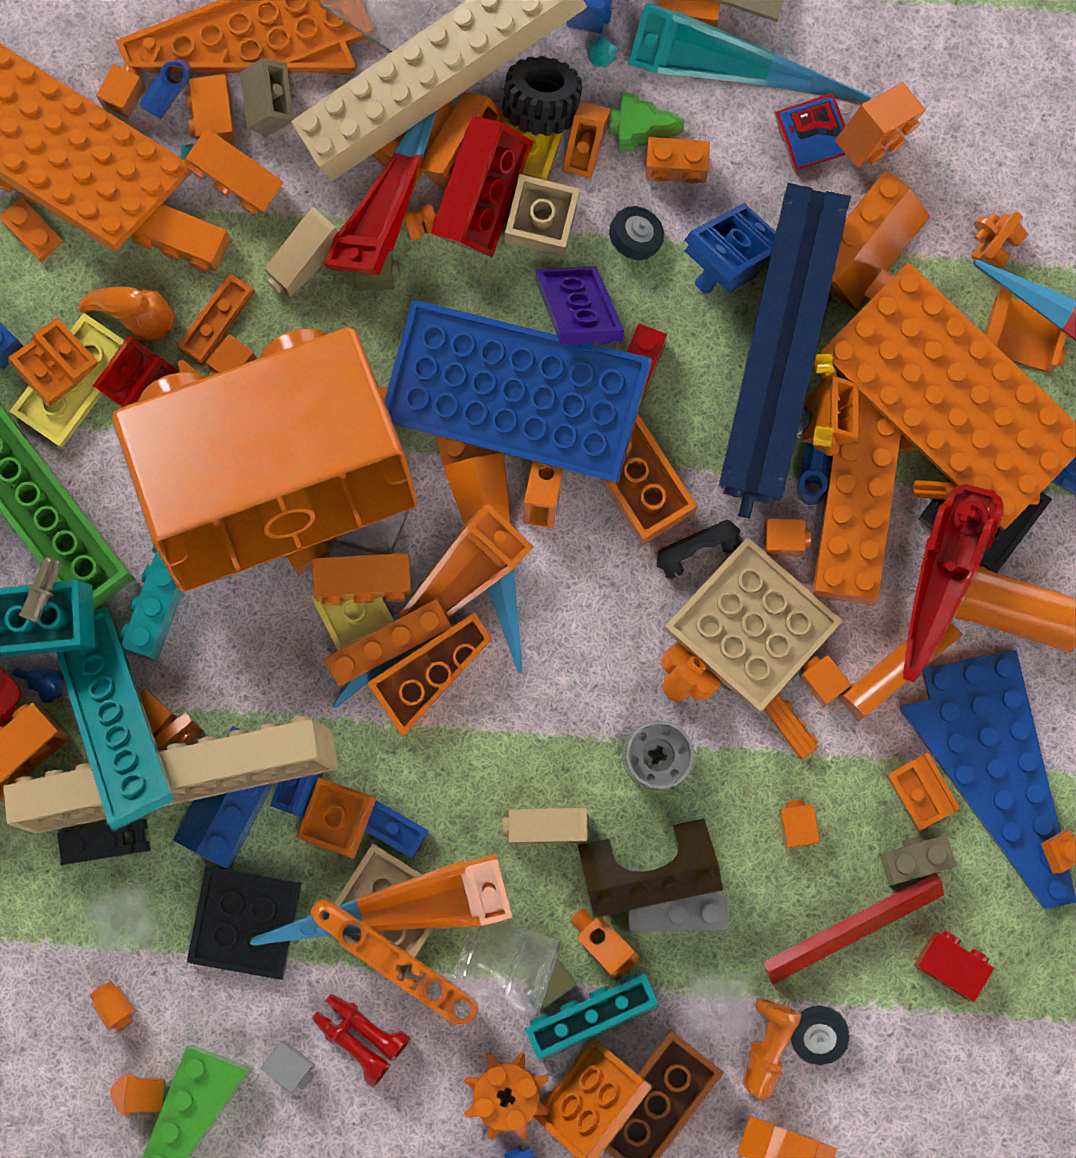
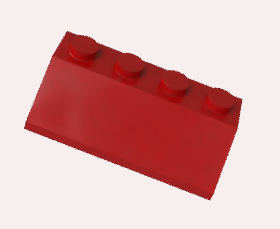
(482, 185)

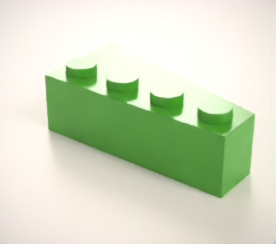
(194, 1102)

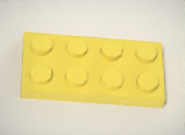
(65, 415)

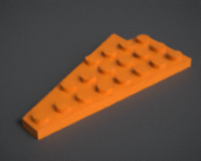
(241, 32)

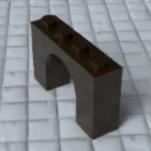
(688, 875)

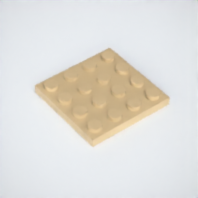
(753, 625)

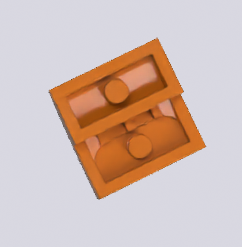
(53, 362)

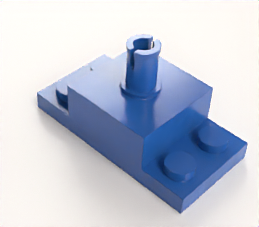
(730, 248)

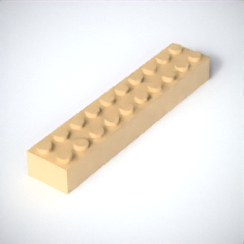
(424, 77)
(193, 773)

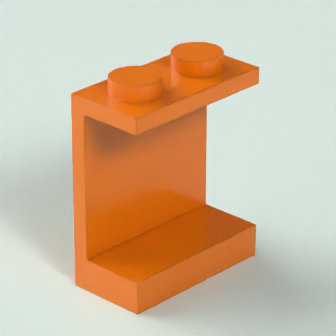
(1025, 334)

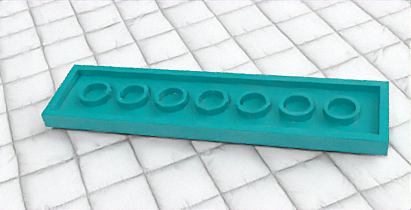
(115, 726)

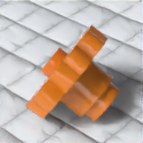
(687, 676)

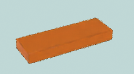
(215, 319)

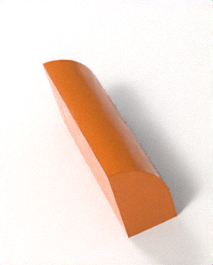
(886, 678)

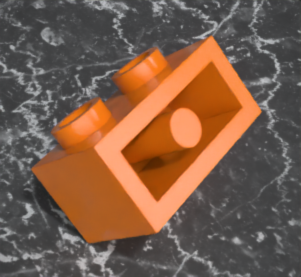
(677, 160)

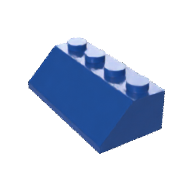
(220, 823)

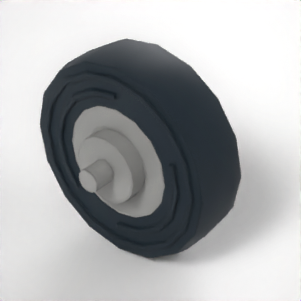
(636, 233)
(820, 1035)

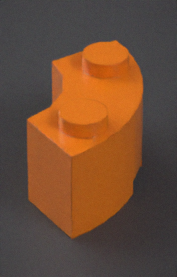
(770, 1140)

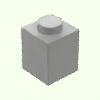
(289, 1067)

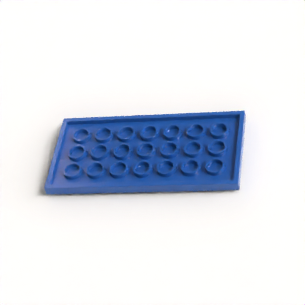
(516, 390)

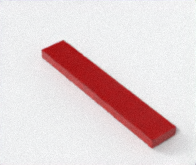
(854, 928)

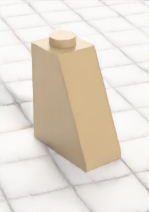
(301, 253)
(546, 826)

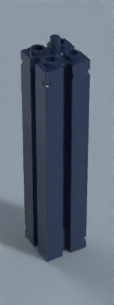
(783, 345)

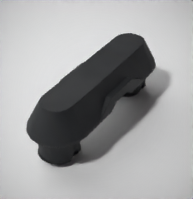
(670, 557)

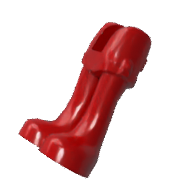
(389, 1044)

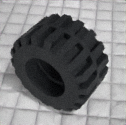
(541, 95)

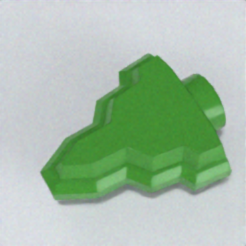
(639, 120)

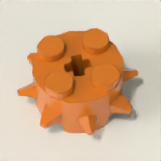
(524, 1088)

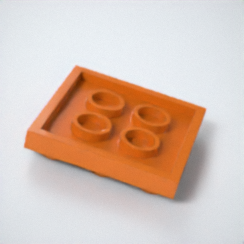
(592, 1101)

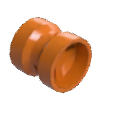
(413, 221)

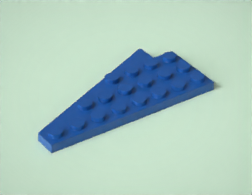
(989, 749)

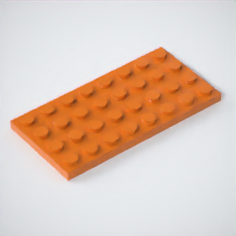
(79, 155)
(954, 393)

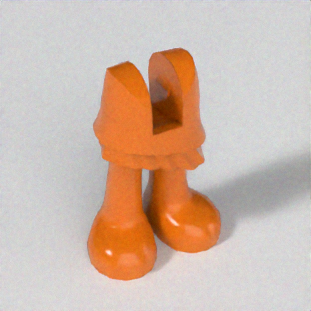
(764, 1059)

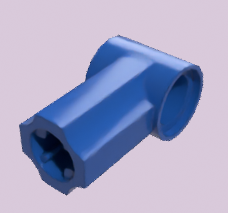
(165, 89)
(814, 469)

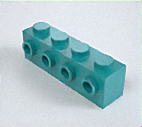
(151, 611)
(592, 1017)

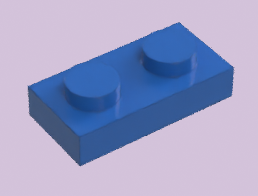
(395, 830)

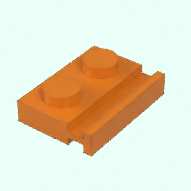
(923, 791)

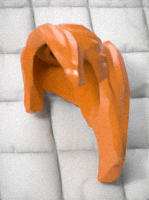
(141, 311)

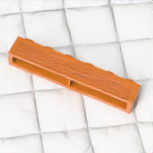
(791, 727)

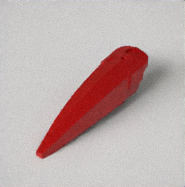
(949, 564)

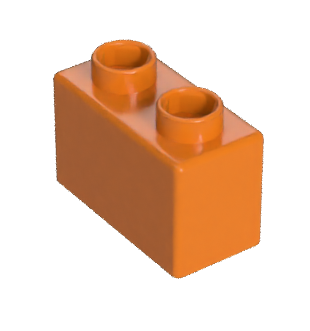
(263, 456)

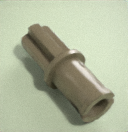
(41, 589)

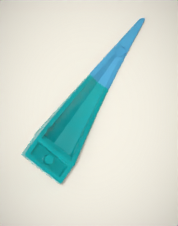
(688, 47)

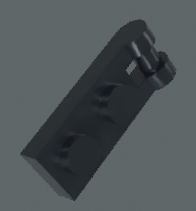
(102, 842)

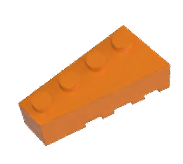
(424, 675)

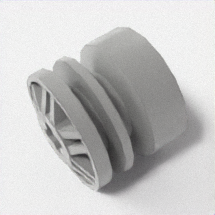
(674, 746)

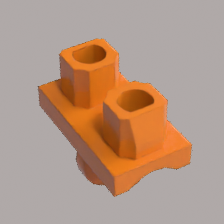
(993, 233)

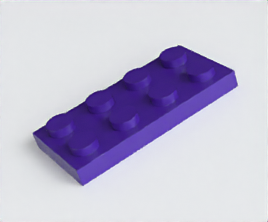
(579, 305)

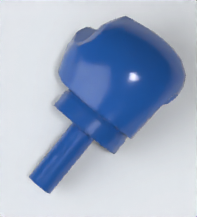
(43, 680)

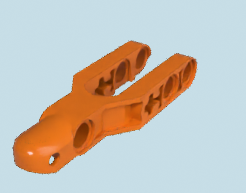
(389, 958)

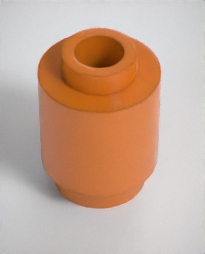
(112, 1006)

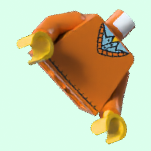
(830, 410)

